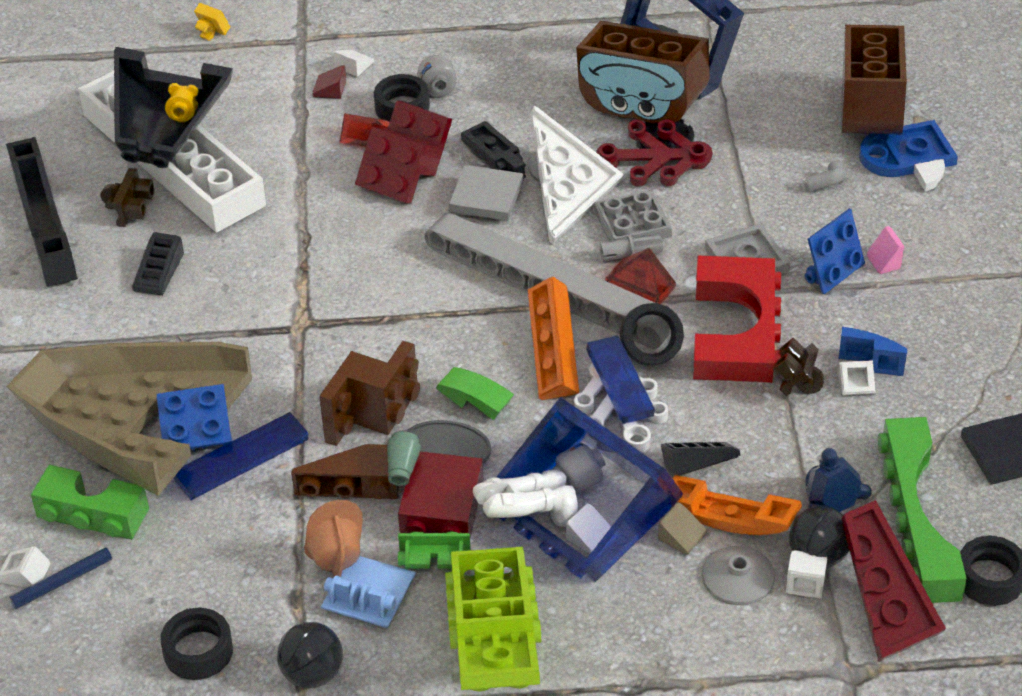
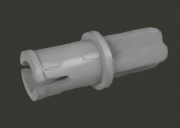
(623, 248)

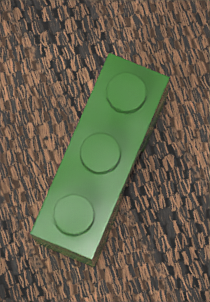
(115, 511)

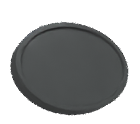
(452, 439)

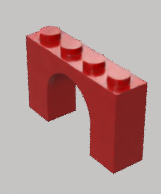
(750, 353)

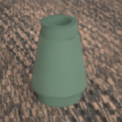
(402, 456)

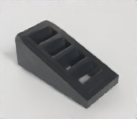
(160, 246)
(692, 456)

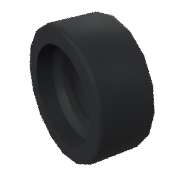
(398, 86)
(673, 322)
(998, 550)
(193, 621)

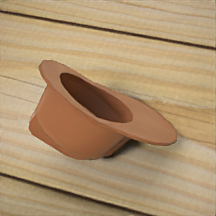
(334, 536)

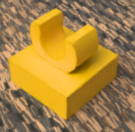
(210, 21)

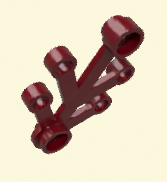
(691, 154)

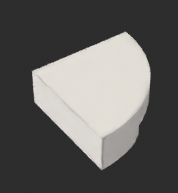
(929, 173)

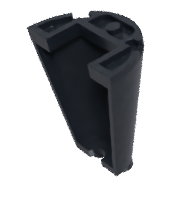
(140, 99)

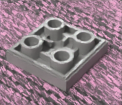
(486, 193)
(632, 216)

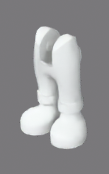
(528, 495)

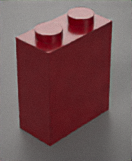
(441, 494)

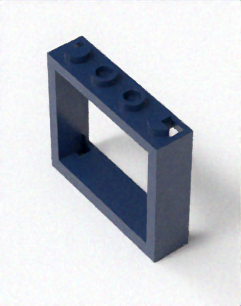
(635, 15)

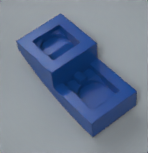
(862, 345)

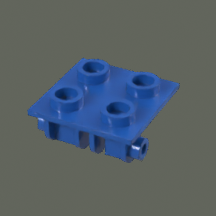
(834, 252)
(195, 416)

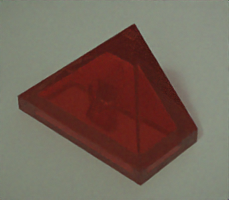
(357, 129)
(643, 276)

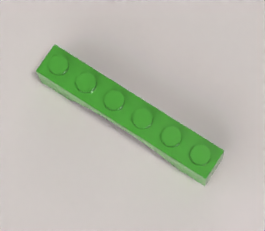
(934, 559)

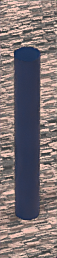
(60, 578)

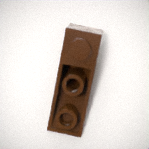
(351, 473)

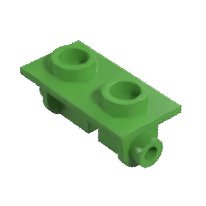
(419, 548)

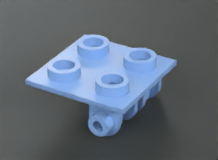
(368, 591)

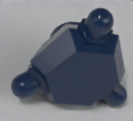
(834, 483)

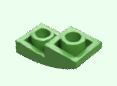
(483, 393)

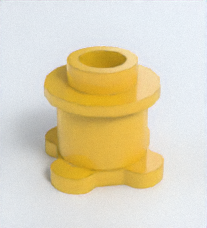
(182, 102)

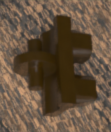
(125, 196)
(798, 368)

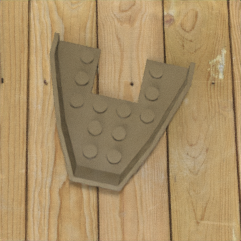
(107, 394)

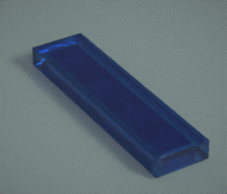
(240, 455)

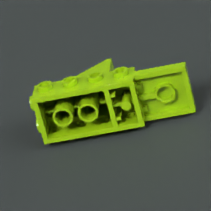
(493, 619)

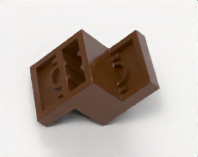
(369, 393)

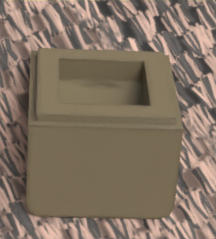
(681, 529)

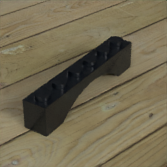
(41, 212)

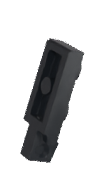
(494, 148)

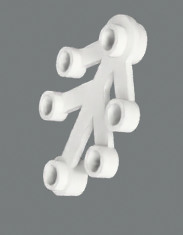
(634, 434)

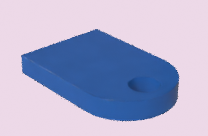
(899, 153)

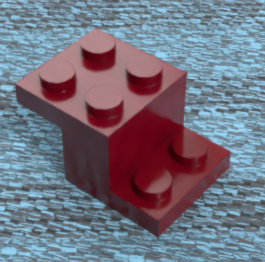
(403, 151)

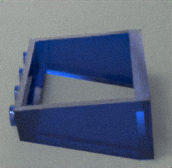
(559, 431)

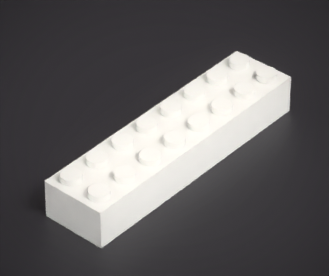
(201, 174)

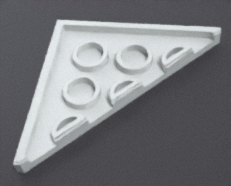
(569, 174)

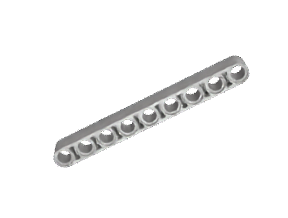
(525, 267)

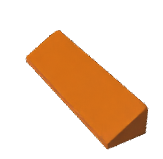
(553, 339)

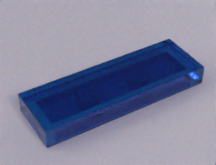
(620, 379)

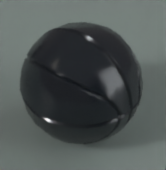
(820, 534)
(309, 654)

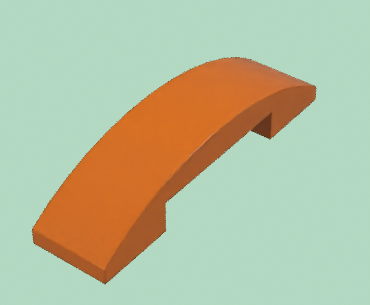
(736, 513)

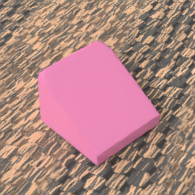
(886, 251)

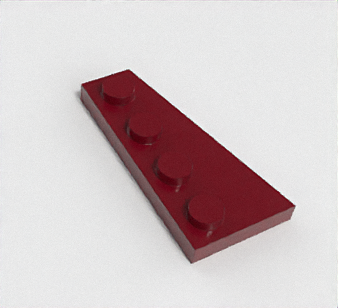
(890, 589)

